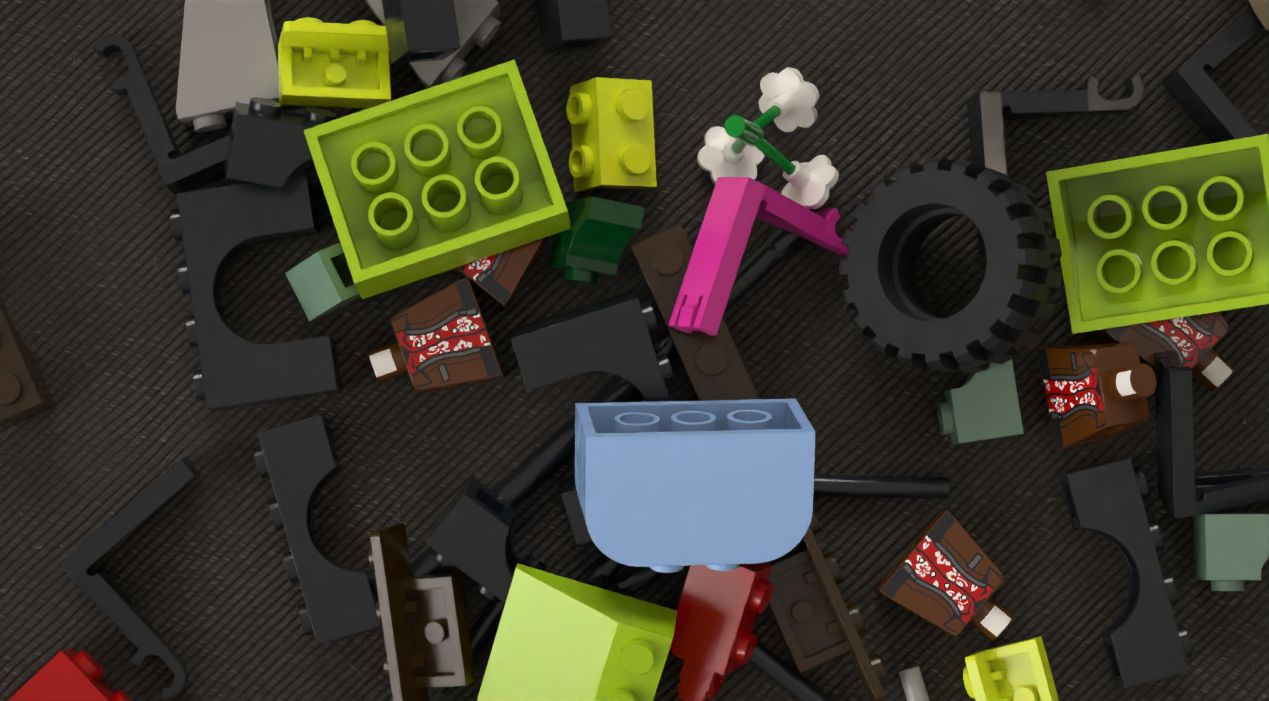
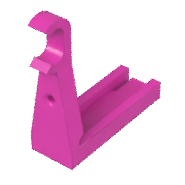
(724, 239)

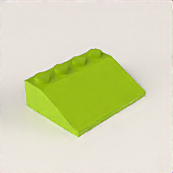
(437, 179)
(1164, 234)
(575, 643)

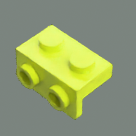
(333, 64)
(612, 134)
(1010, 673)

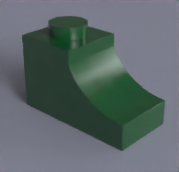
(595, 239)

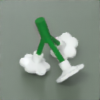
(742, 145)

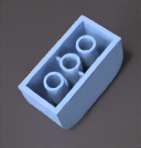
(695, 480)

